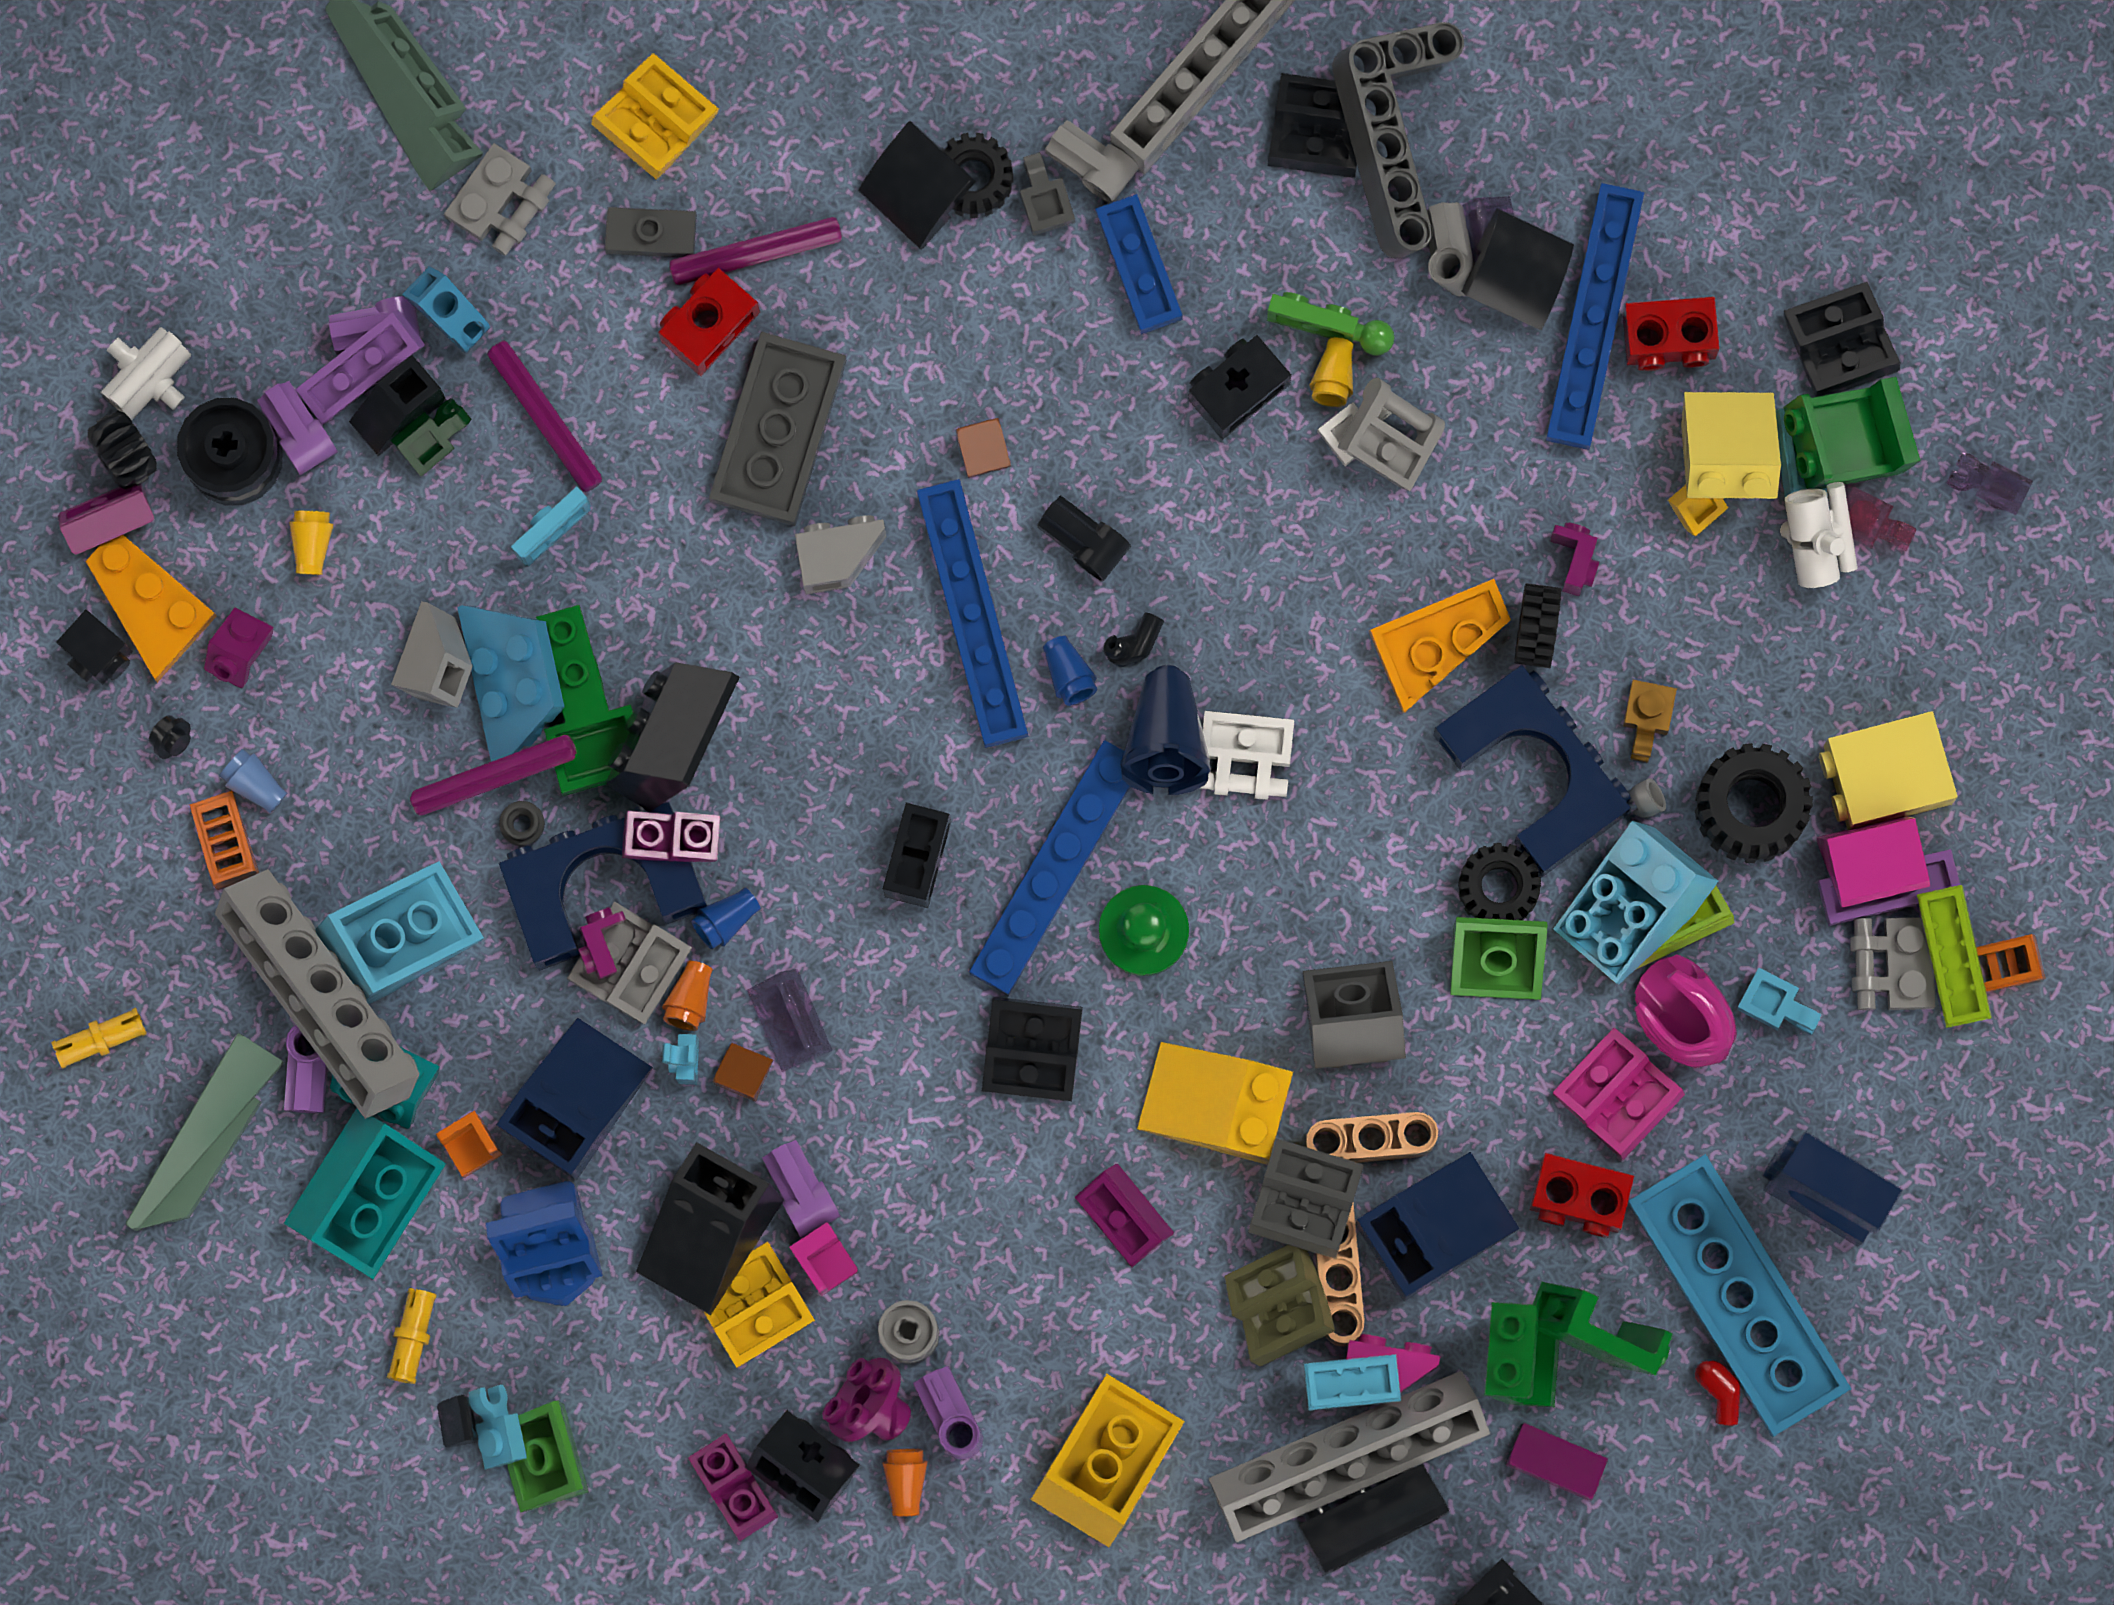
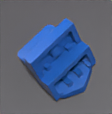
(545, 1244)

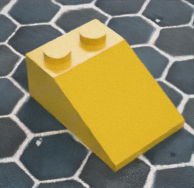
(1215, 1101)
(1107, 1460)

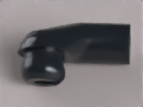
(1134, 646)

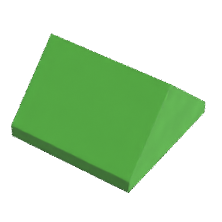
(1498, 958)
(552, 1461)

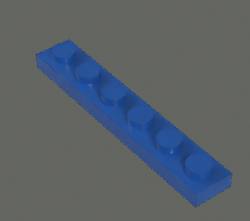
(1595, 316)
(972, 613)
(1053, 872)

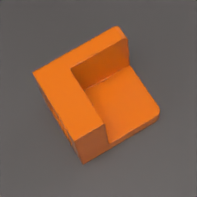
(469, 1144)

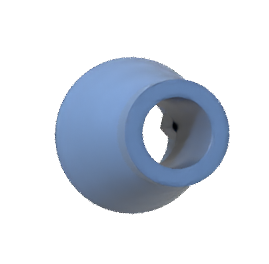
(252, 780)

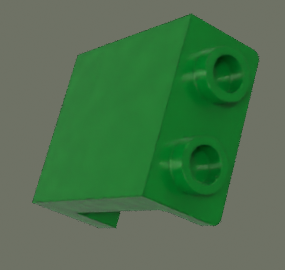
(1851, 435)
(1566, 1317)
(1520, 1358)

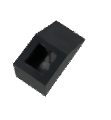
(396, 404)

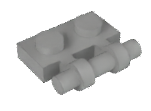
(489, 192)
(1908, 965)

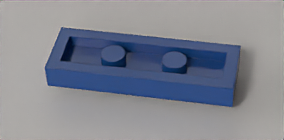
(1139, 264)

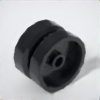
(214, 430)

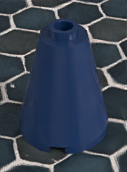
(1166, 737)

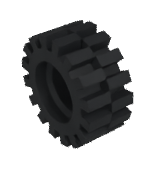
(997, 162)
(1537, 625)
(1499, 858)

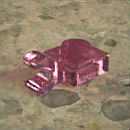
(1871, 521)

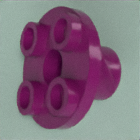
(868, 1402)

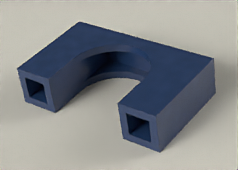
(1520, 708)
(540, 876)
(1830, 1188)

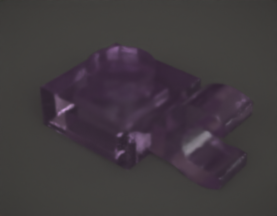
(1995, 484)

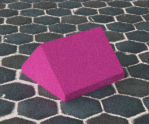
(1875, 860)

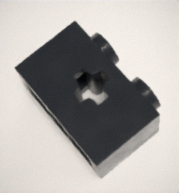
(1228, 408)
(802, 1465)

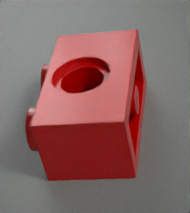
(703, 346)

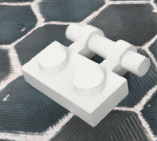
(1247, 740)

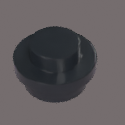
(170, 737)

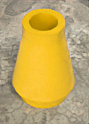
(1334, 375)
(310, 540)

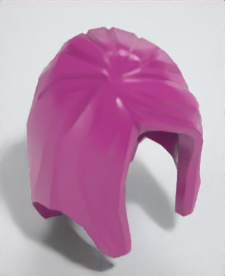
(1685, 1013)

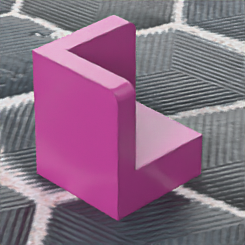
(824, 1259)

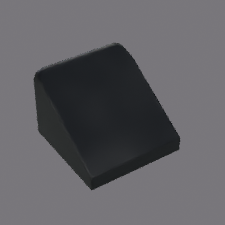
(457, 1421)

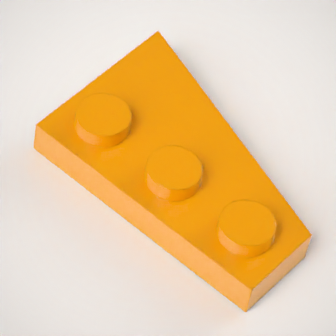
(149, 602)
(1436, 639)

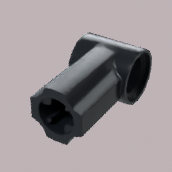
(1093, 545)

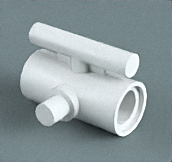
(146, 373)
(1819, 535)

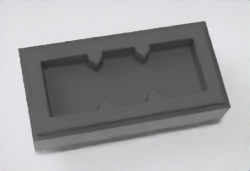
(650, 232)

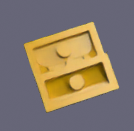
(654, 116)
(758, 1307)

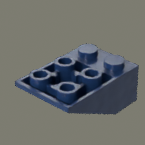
(574, 1098)
(1436, 1225)

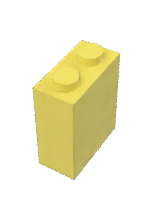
(1730, 445)
(1888, 771)

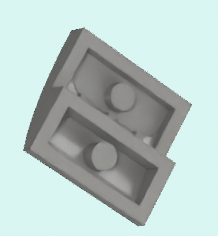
(644, 964)

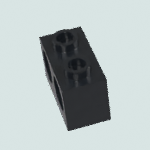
(917, 855)

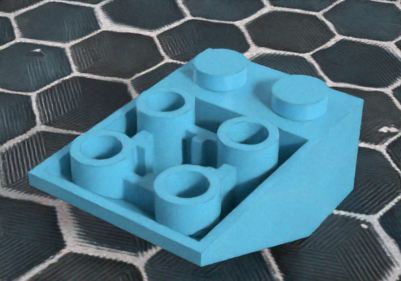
(1634, 901)

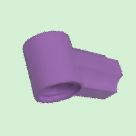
(352, 325)
(300, 434)
(304, 1078)
(805, 1198)
(948, 1410)

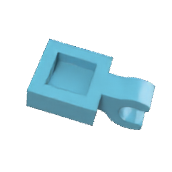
(1772, 1001)
(683, 1058)
(500, 1433)

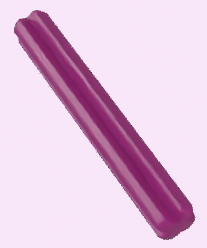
(756, 250)
(544, 416)
(493, 775)

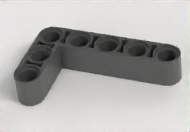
(1388, 126)

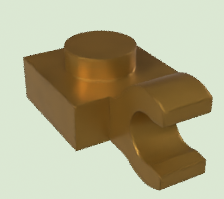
(1649, 713)

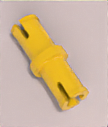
(99, 1038)
(411, 1336)

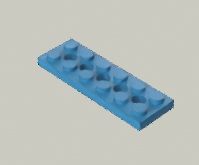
(1731, 1326)

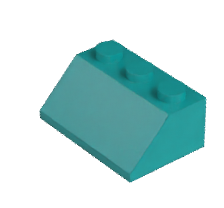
(365, 1193)

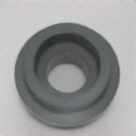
(516, 810)

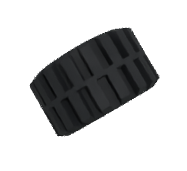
(1771, 769)

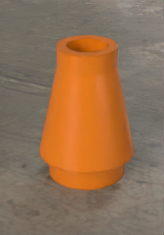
(688, 999)
(905, 1480)

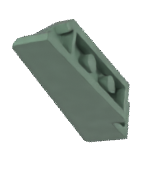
(407, 89)
(207, 1135)

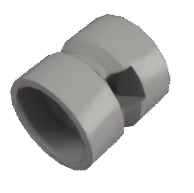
(908, 1332)

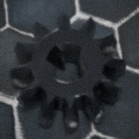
(122, 450)

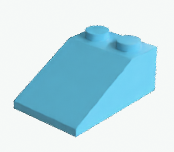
(400, 932)

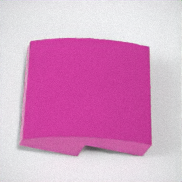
(1618, 1093)

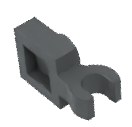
(1046, 200)

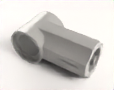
(1099, 166)
(1449, 246)

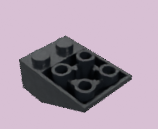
(707, 1228)

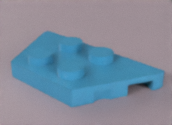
(511, 677)

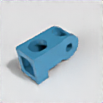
(447, 308)

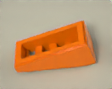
(235, 873)
(2032, 957)

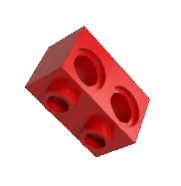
(1668, 320)
(1583, 1182)

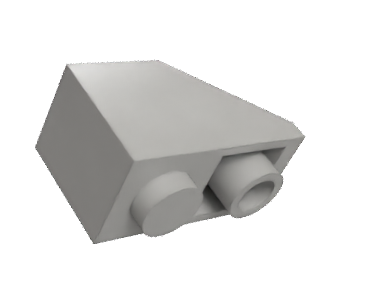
(837, 555)
(434, 659)

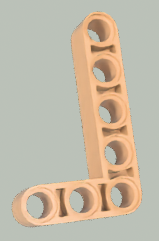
(1394, 1147)

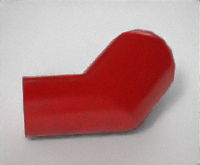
(1723, 1388)

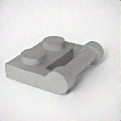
(1383, 446)

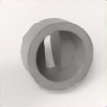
(1647, 798)

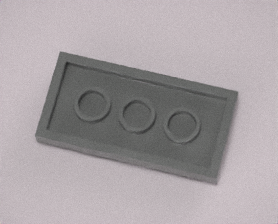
(777, 428)

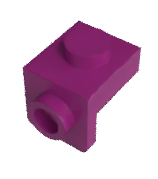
(1583, 567)
(236, 647)
(595, 953)

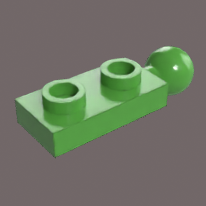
(1332, 321)

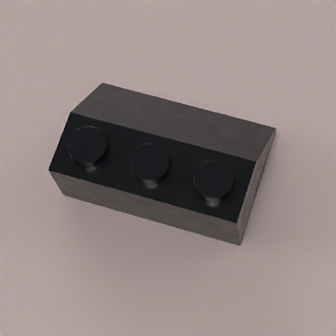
(669, 733)
(1372, 1518)

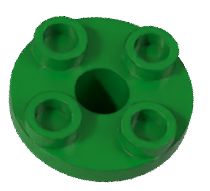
(1143, 930)

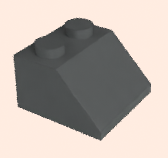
(1354, 1014)

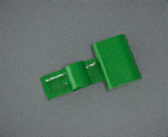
(586, 712)

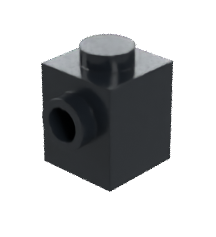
(94, 649)

